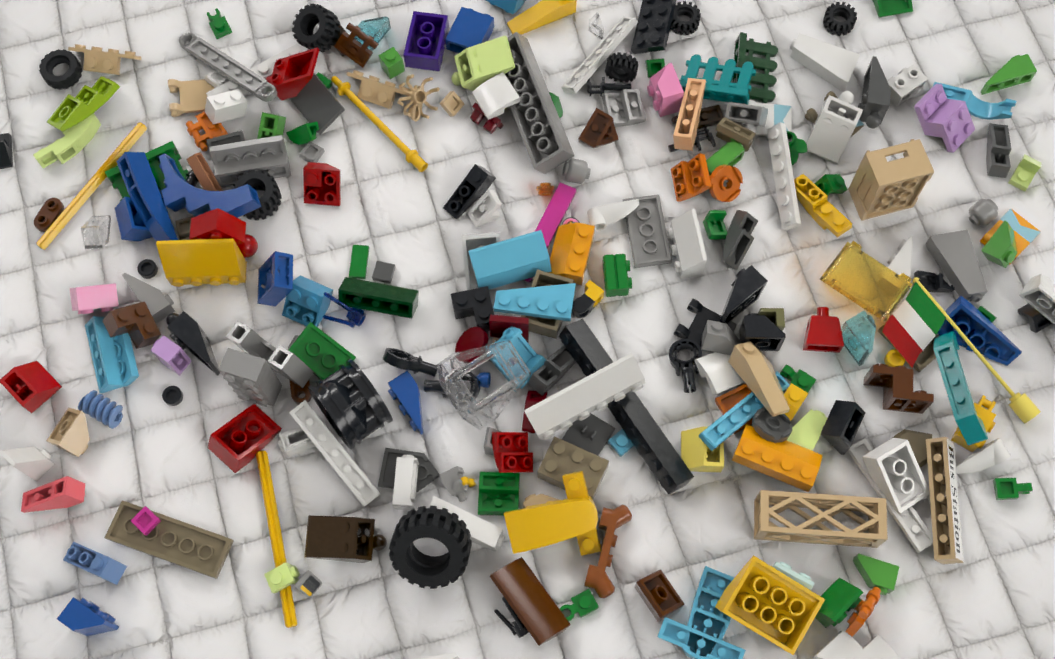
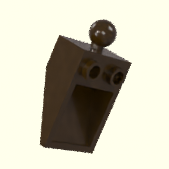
(341, 537)

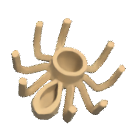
(417, 97)

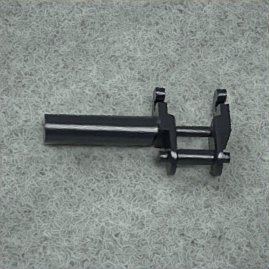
(606, 86)
(709, 136)

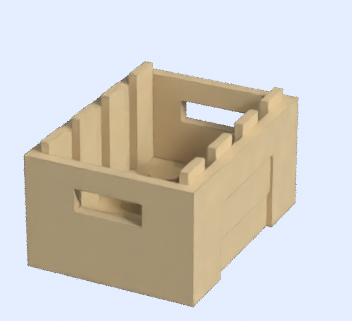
(892, 185)

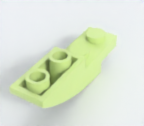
(71, 144)

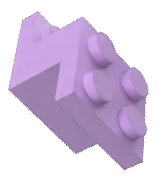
(944, 117)

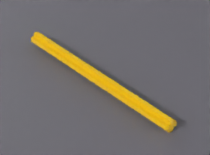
(90, 187)
(275, 534)

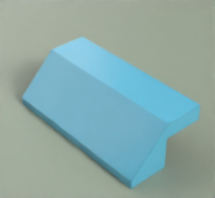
(510, 260)
(111, 356)

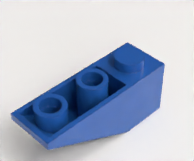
(408, 395)

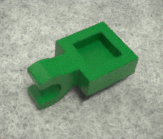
(800, 379)
(1009, 488)

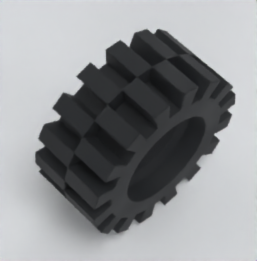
(839, 10)
(685, 26)
(621, 67)

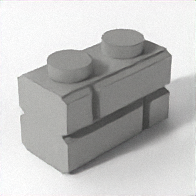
(746, 114)

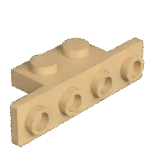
(101, 61)
(375, 91)

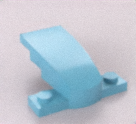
(705, 623)

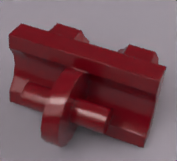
(491, 124)

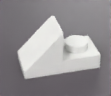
(485, 209)

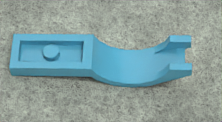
(978, 107)

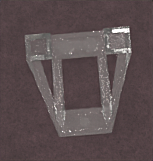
(451, 381)

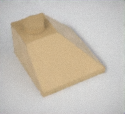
(71, 433)

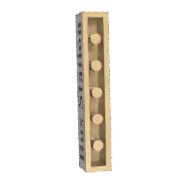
(944, 501)

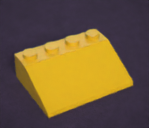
(202, 262)
(770, 604)

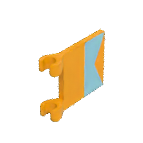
(1023, 231)

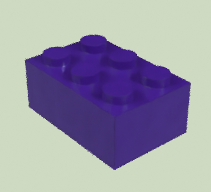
(426, 41)

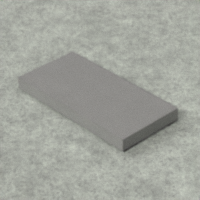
(648, 233)

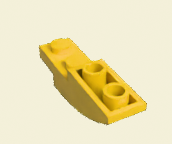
(818, 207)

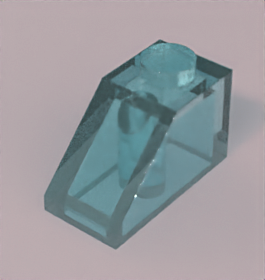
(376, 28)

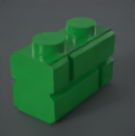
(616, 276)

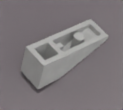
(155, 300)

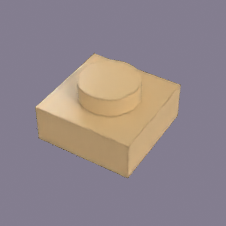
(452, 103)

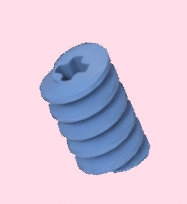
(101, 409)

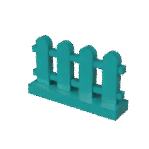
(724, 89)

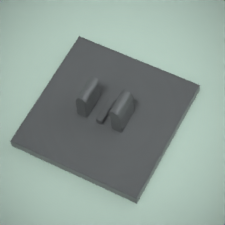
(589, 434)

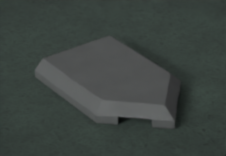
(426, 470)

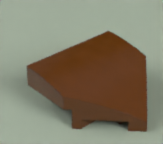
(599, 130)

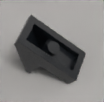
(6, 153)

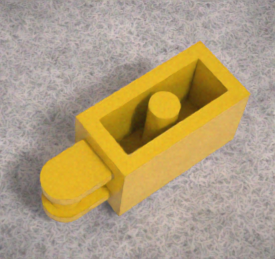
(987, 418)

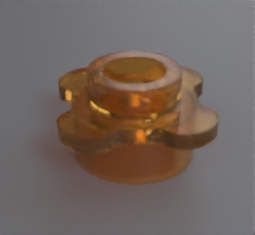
(545, 189)

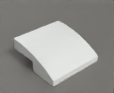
(495, 95)
(718, 372)

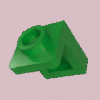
(832, 184)
(714, 225)

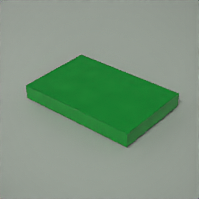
(320, 352)

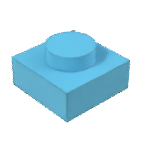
(621, 443)

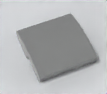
(624, 107)

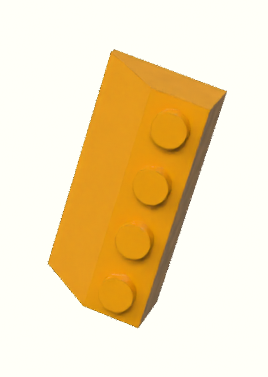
(778, 460)

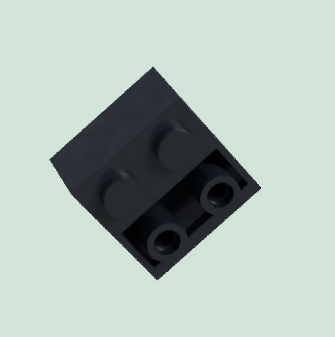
(843, 425)

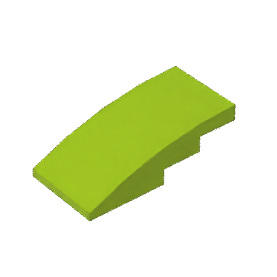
(87, 101)

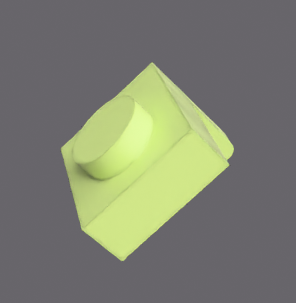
(282, 577)

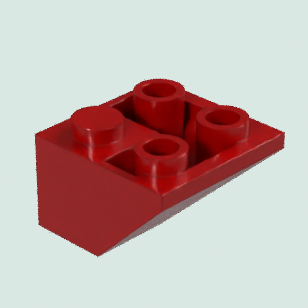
(322, 184)

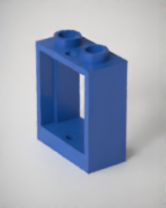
(276, 277)

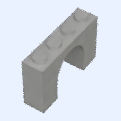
(278, 358)

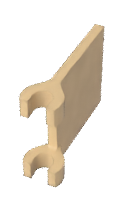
(192, 96)

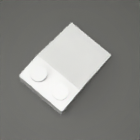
(472, 242)
(897, 473)

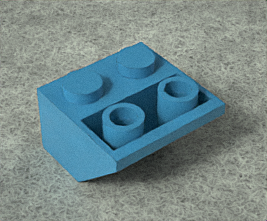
(307, 301)

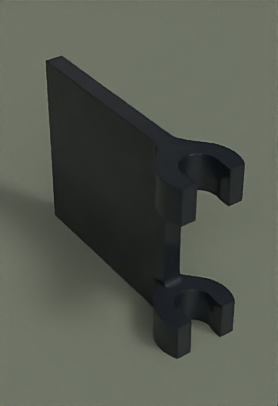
(697, 326)

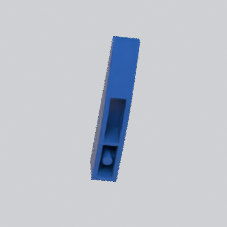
(146, 195)

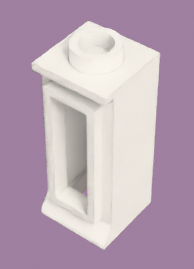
(297, 447)
(405, 482)

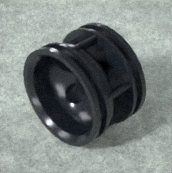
(350, 403)

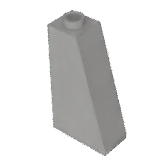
(959, 263)

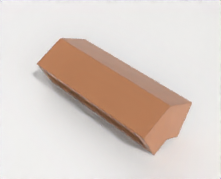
(203, 172)

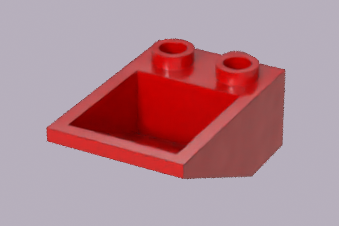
(293, 73)

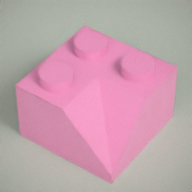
(666, 91)
(94, 297)

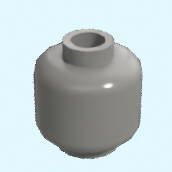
(576, 171)
(983, 212)

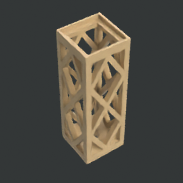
(780, 501)

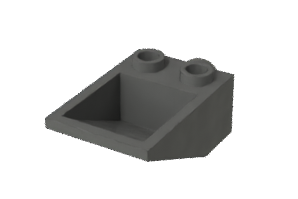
(875, 95)

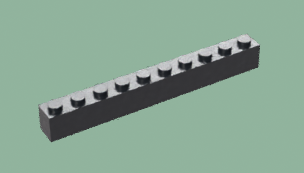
(629, 411)

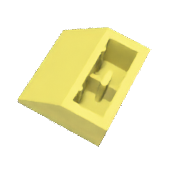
(698, 455)

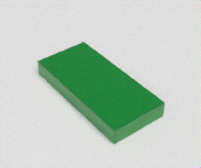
(359, 261)

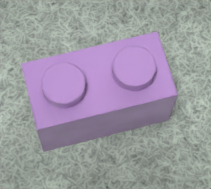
(171, 355)

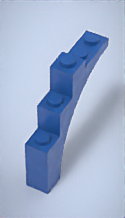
(199, 201)

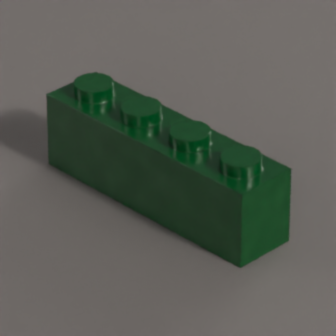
(378, 297)

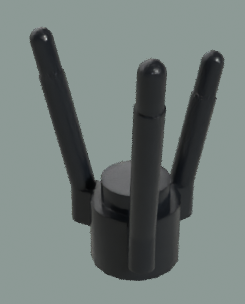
(518, 627)

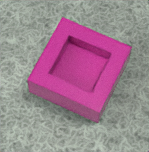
(145, 520)

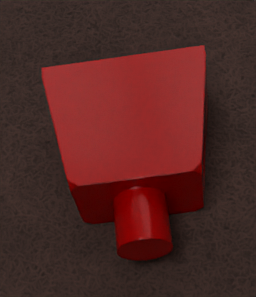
(823, 333)

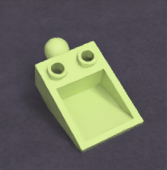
(482, 62)

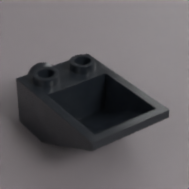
(189, 335)

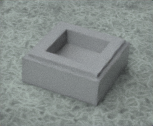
(311, 152)

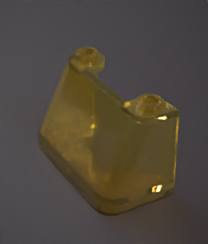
(866, 281)

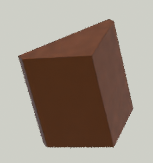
(658, 595)

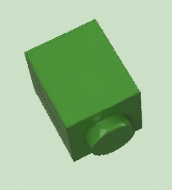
(391, 63)

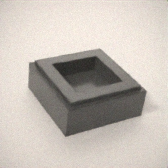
(383, 272)

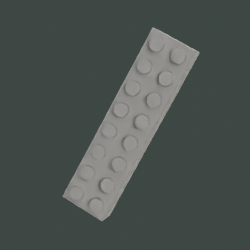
(535, 111)

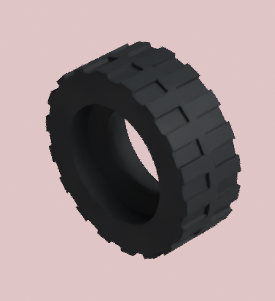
(55, 58)

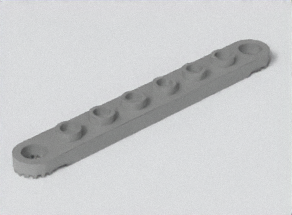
(228, 67)

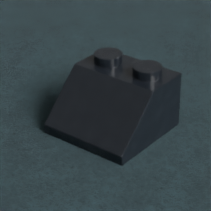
(761, 332)

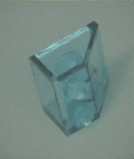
(859, 336)

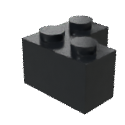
(474, 303)

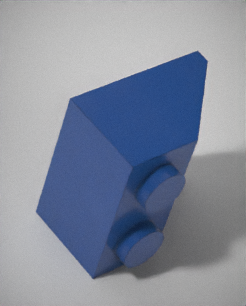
(129, 222)

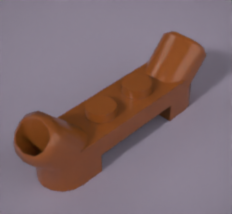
(596, 575)

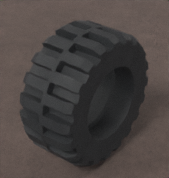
(426, 569)

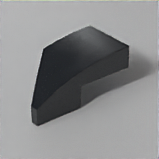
(933, 282)

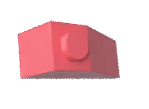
(54, 495)

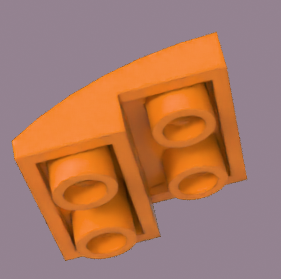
(691, 177)

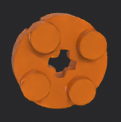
(717, 178)

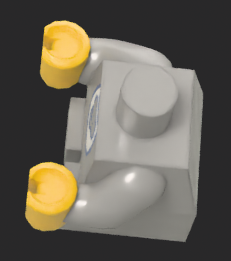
(456, 483)

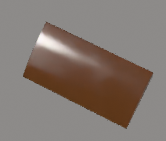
(530, 601)

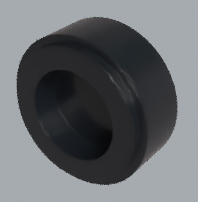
(147, 268)
(172, 395)

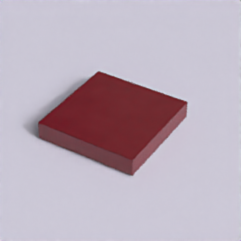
(500, 323)

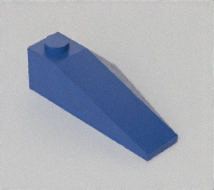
(980, 332)

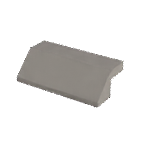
(258, 154)

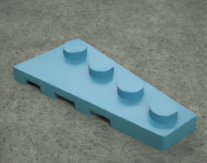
(541, 301)

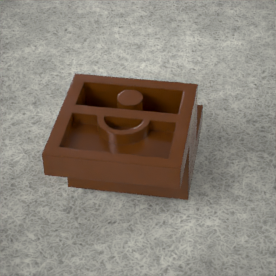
(898, 388)

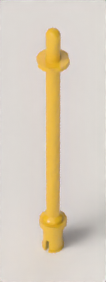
(412, 156)

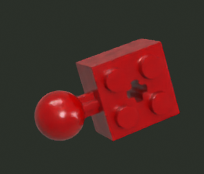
(222, 225)

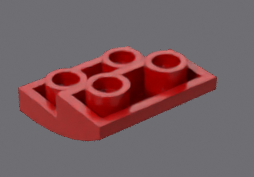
(512, 452)

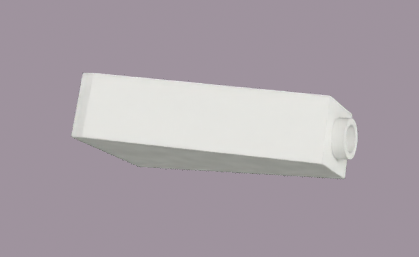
(825, 60)
(481, 531)

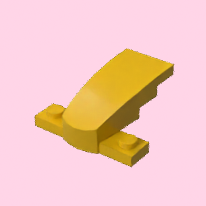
(557, 520)

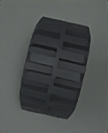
(306, 22)
(264, 182)

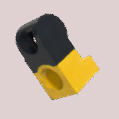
(586, 303)

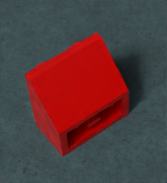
(30, 385)

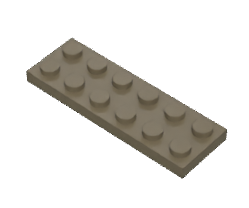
(171, 541)

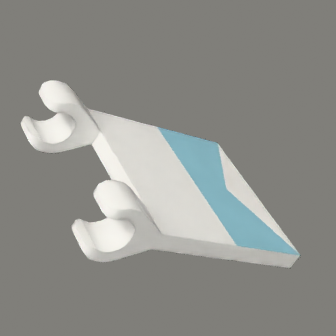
(775, 115)

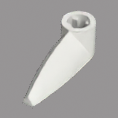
(610, 213)
(984, 458)

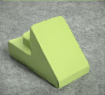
(1024, 172)

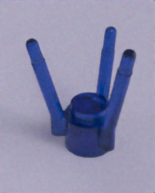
(354, 315)

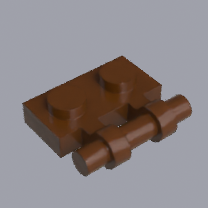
(354, 49)

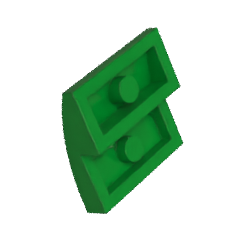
(498, 493)

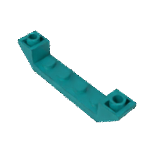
(957, 389)

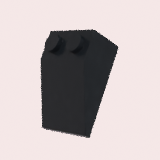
(744, 292)

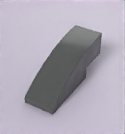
(998, 150)
(738, 238)
(552, 371)

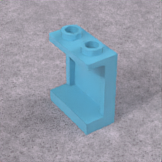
(528, 355)

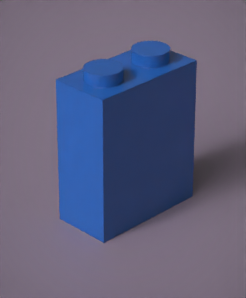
(469, 30)

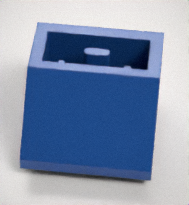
(86, 618)

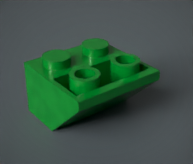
(838, 598)

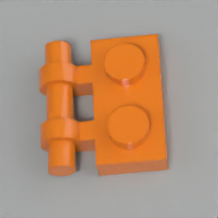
(211, 130)
(864, 610)

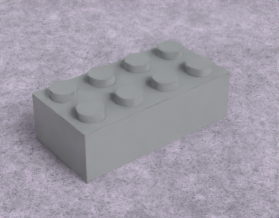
(250, 377)

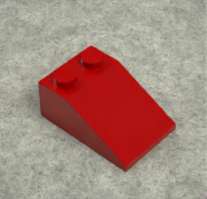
(243, 437)

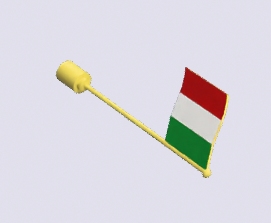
(916, 325)

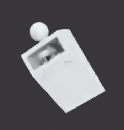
(834, 127)

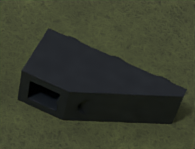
(469, 191)

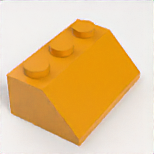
(572, 251)

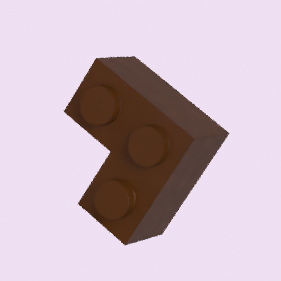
(135, 321)

